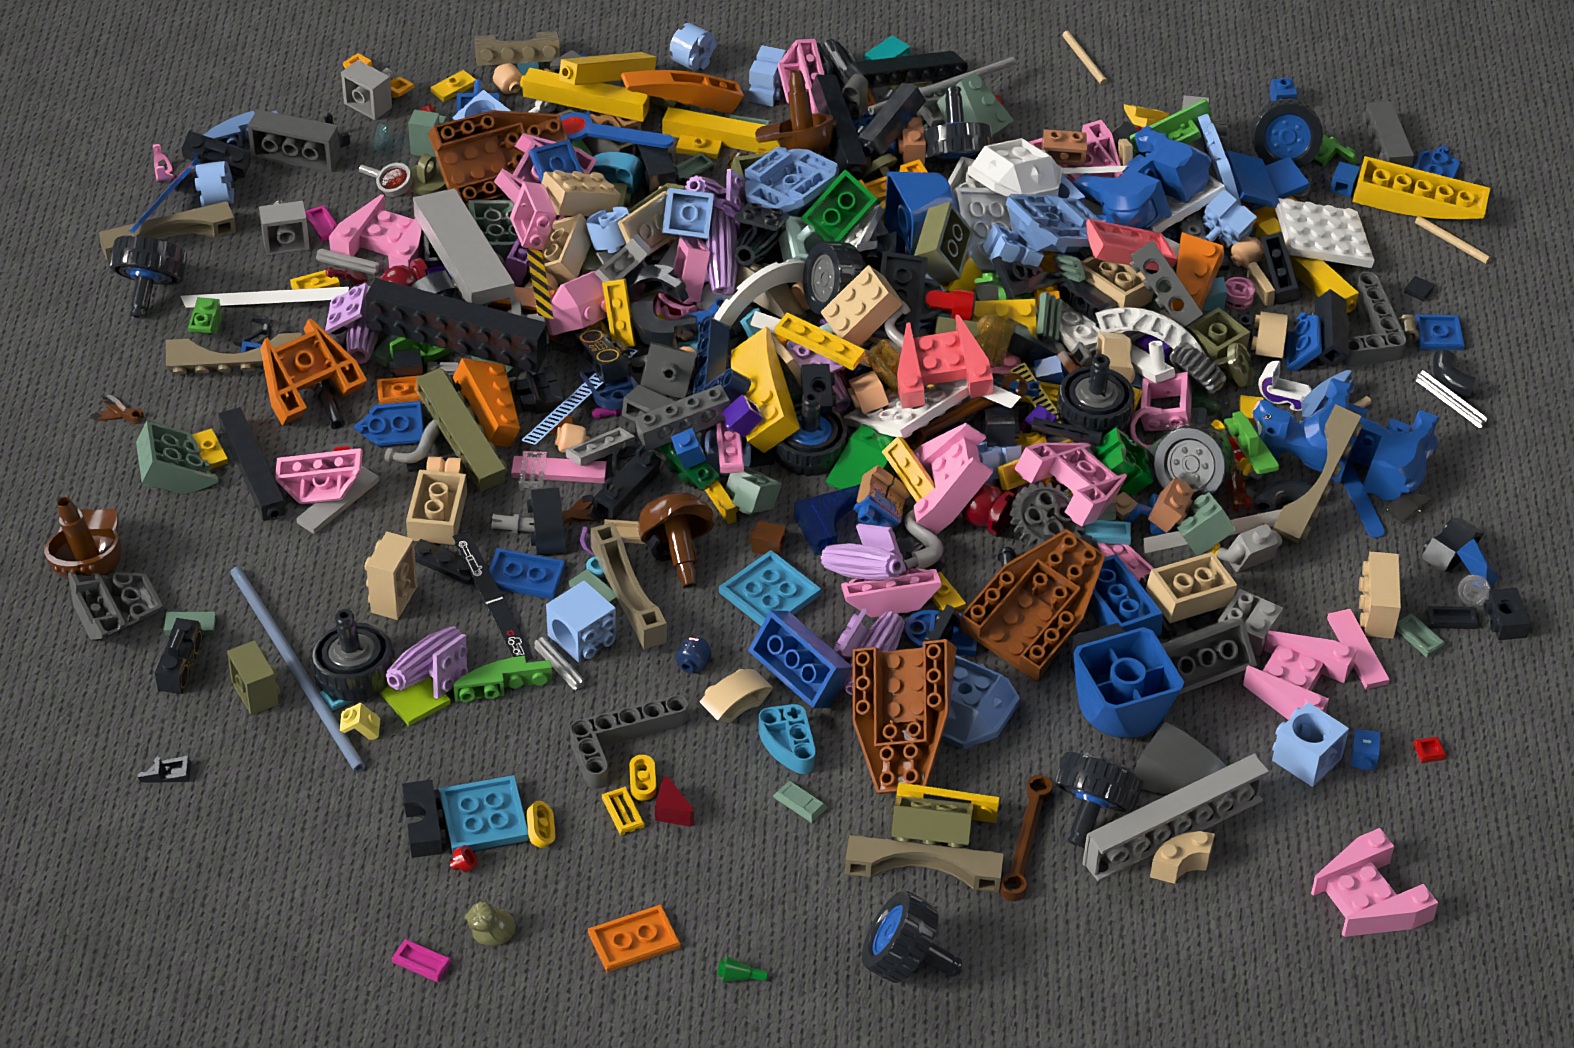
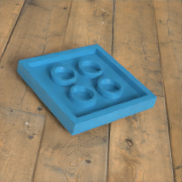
(769, 586)
(484, 814)

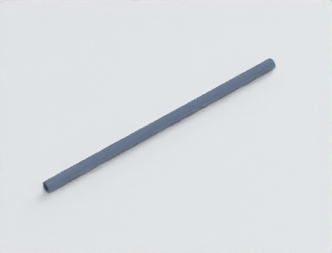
(297, 669)

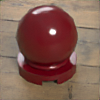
(406, 275)
(990, 509)

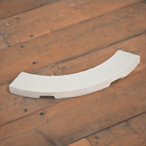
(757, 284)
(1145, 321)

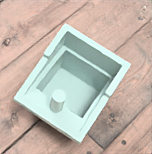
(798, 239)

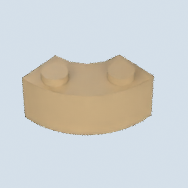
(1270, 334)
(1118, 349)
(736, 694)
(1182, 854)

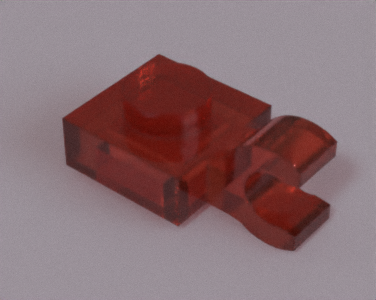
(1237, 490)

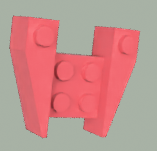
(940, 360)

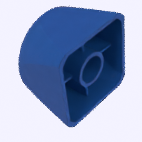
(908, 202)
(1126, 683)

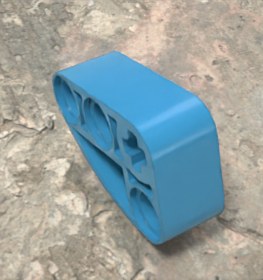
(620, 168)
(788, 737)

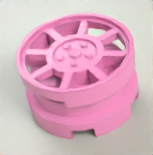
(1239, 292)

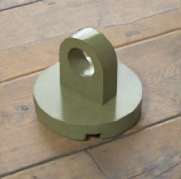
(880, 167)
(427, 176)
(1237, 365)

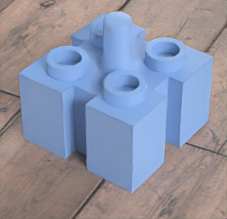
(765, 76)
(1227, 220)
(1010, 247)
(997, 456)

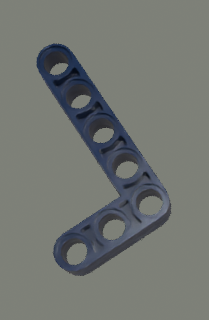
(712, 359)

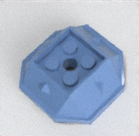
(789, 180)
(1050, 221)
(978, 705)

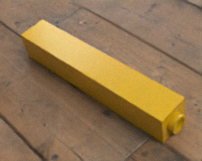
(604, 67)
(593, 97)
(730, 131)
(1313, 272)

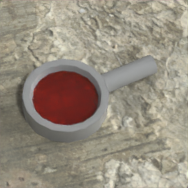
(392, 179)

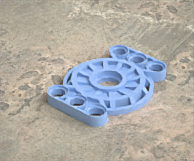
(1218, 156)

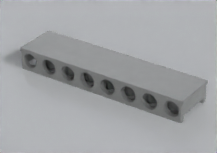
(463, 247)
(1174, 815)

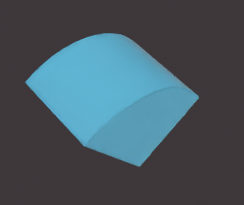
(1216, 296)

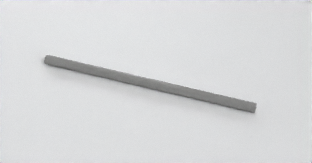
(954, 81)

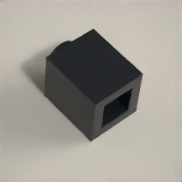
(406, 363)

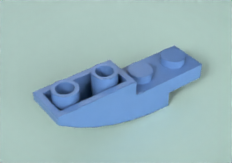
(232, 130)
(1316, 398)

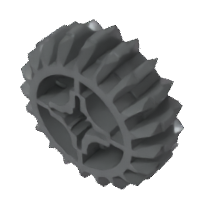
(1199, 367)

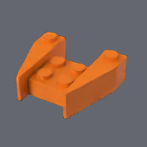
(303, 364)

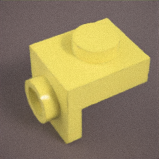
(362, 720)

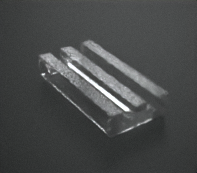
(532, 483)

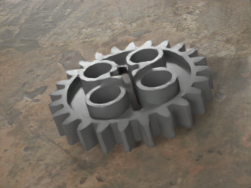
(1046, 515)

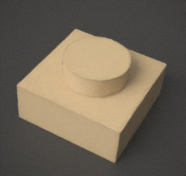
(1124, 505)

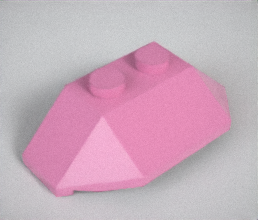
(805, 57)
(577, 304)
(319, 475)
(898, 595)

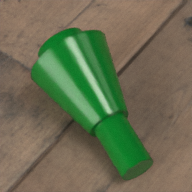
(735, 971)

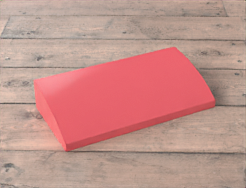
(1118, 242)

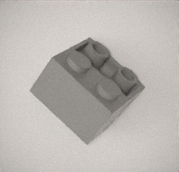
(1257, 615)

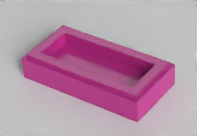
(321, 222)
(421, 960)

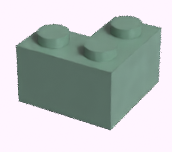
(419, 127)
(752, 491)
(1207, 525)

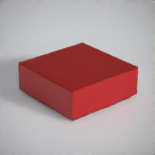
(1429, 749)

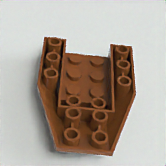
(480, 145)
(1035, 603)
(902, 710)

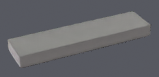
(323, 512)

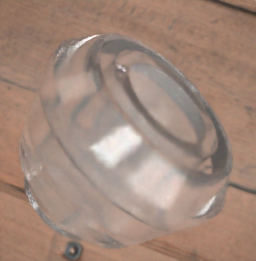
(1473, 595)

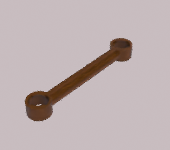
(965, 410)
(1026, 838)

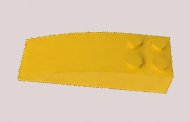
(1418, 192)
(768, 389)

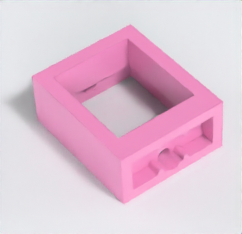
(534, 218)
(691, 266)
(1176, 386)

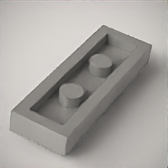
(598, 446)

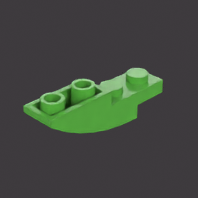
(494, 677)

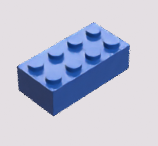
(1122, 599)
(800, 659)

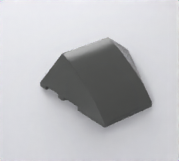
(112, 601)
(1174, 761)

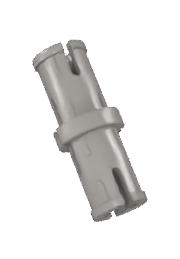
(512, 523)

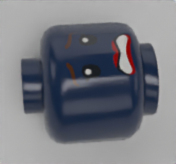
(694, 654)

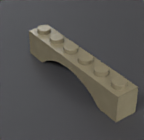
(208, 220)
(185, 356)
(1297, 515)
(641, 612)
(872, 855)

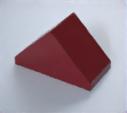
(672, 805)

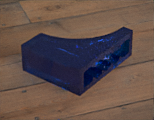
(821, 513)

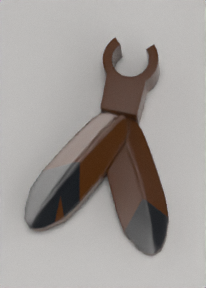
(116, 411)
(579, 511)

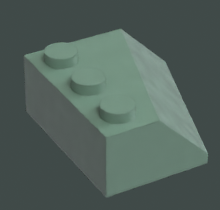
(980, 105)
(495, 223)
(172, 460)

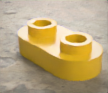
(1029, 439)
(642, 779)
(540, 824)

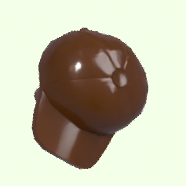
(804, 128)
(677, 521)
(84, 542)

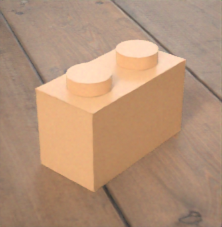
(867, 392)

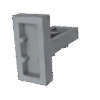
(625, 260)

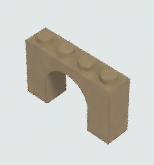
(494, 52)

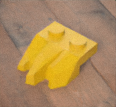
(1144, 116)

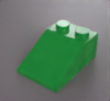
(840, 208)
(859, 457)

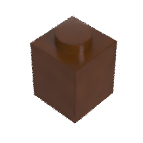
(767, 538)

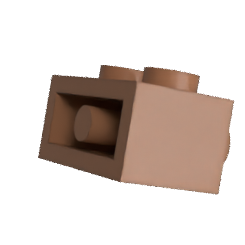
(912, 142)
(1065, 146)
(1172, 505)

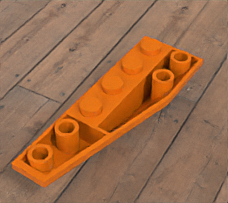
(686, 88)

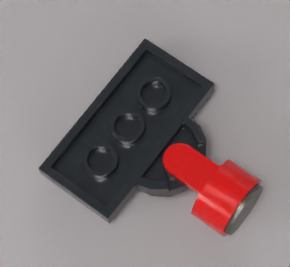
(922, 295)

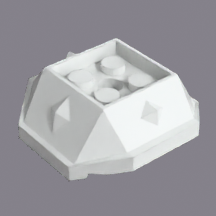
(1016, 169)

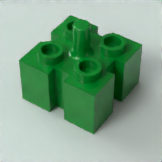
(1126, 458)

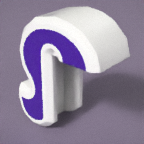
(1281, 390)

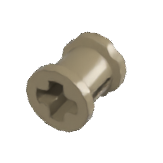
(1409, 327)

